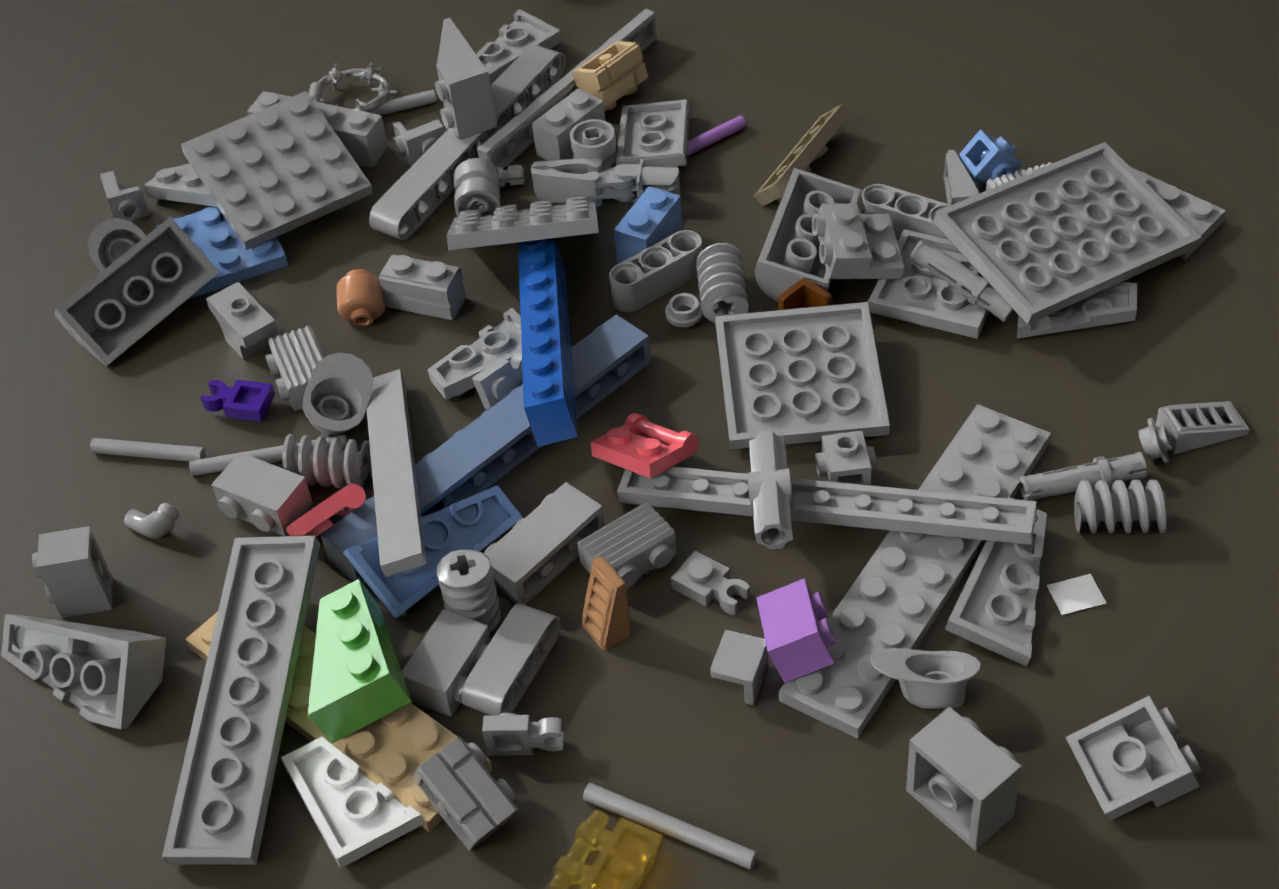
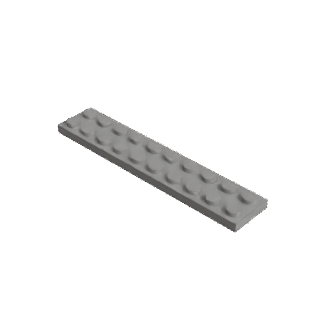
(912, 574)

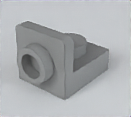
(124, 202)

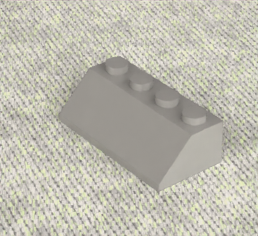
(136, 292)

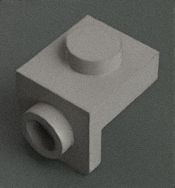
(417, 141)

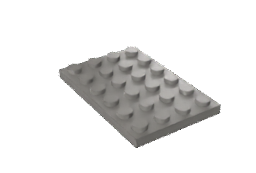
(1066, 231)

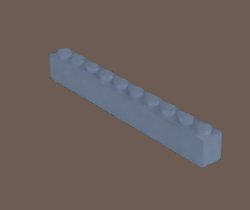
(499, 437)

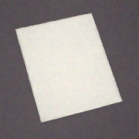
(1076, 594)

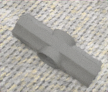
(770, 490)

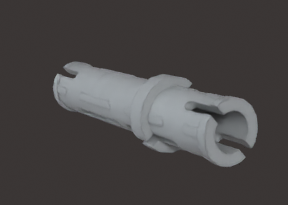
(961, 278)
(1068, 479)

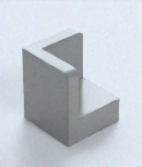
(741, 661)

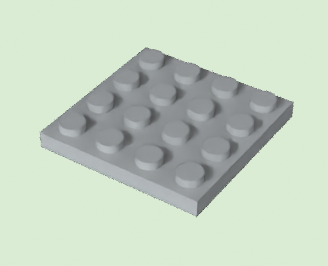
(276, 169)
(514, 225)
(801, 374)

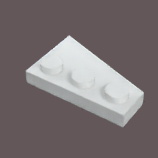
(345, 804)

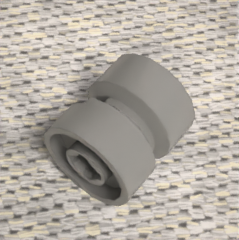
(594, 140)
(476, 186)

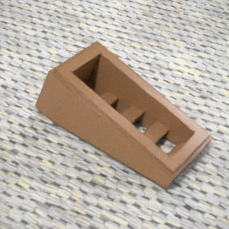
(606, 606)

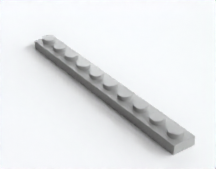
(842, 504)

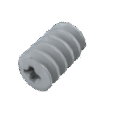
(721, 281)
(326, 464)
(1120, 505)
(469, 587)

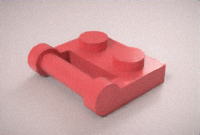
(645, 454)
(317, 519)

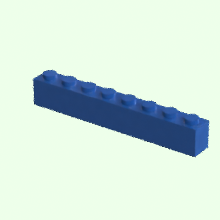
(546, 343)

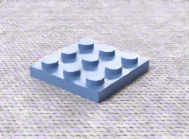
(224, 250)

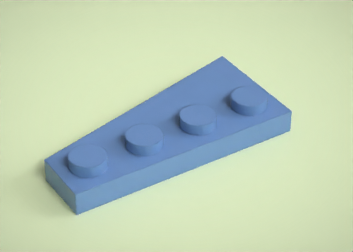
(461, 526)

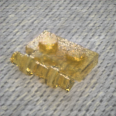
(623, 858)

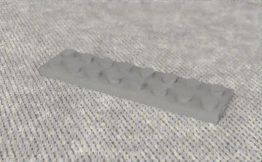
(242, 703)

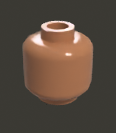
(360, 297)

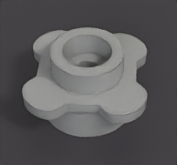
(1155, 441)

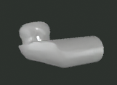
(155, 524)

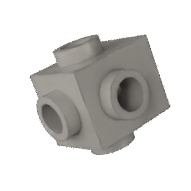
(846, 459)

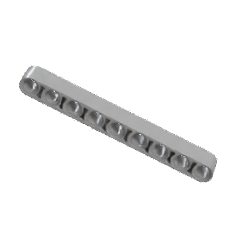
(432, 175)

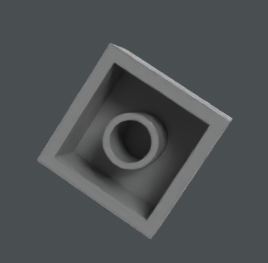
(963, 777)

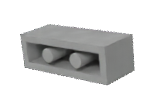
(543, 543)

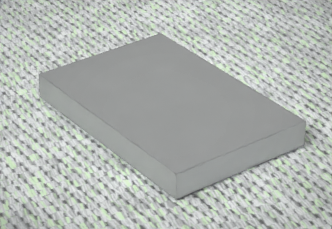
(654, 134)

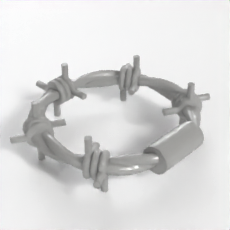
(369, 74)

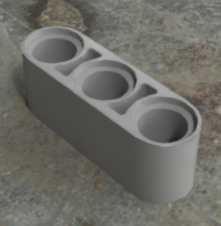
(905, 209)
(655, 271)
(511, 660)

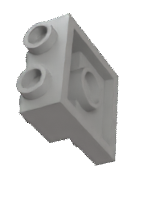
(857, 243)
(1134, 759)

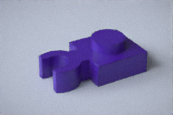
(243, 401)

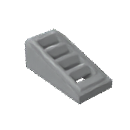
(957, 180)
(1193, 436)

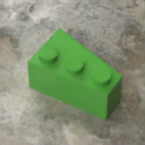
(353, 665)

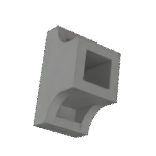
(242, 320)

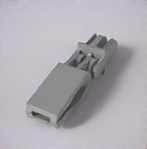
(589, 178)

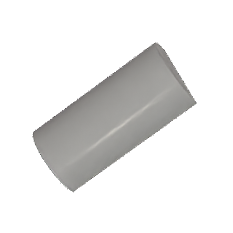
(790, 246)

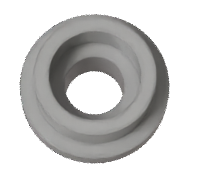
(683, 310)

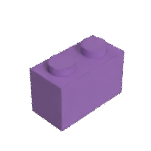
(796, 630)

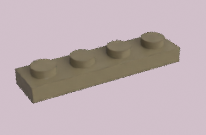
(806, 151)

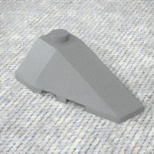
(92, 666)

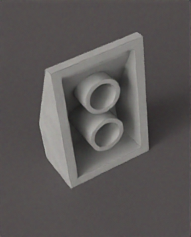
(463, 85)

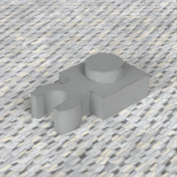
(499, 380)
(706, 580)
(518, 736)

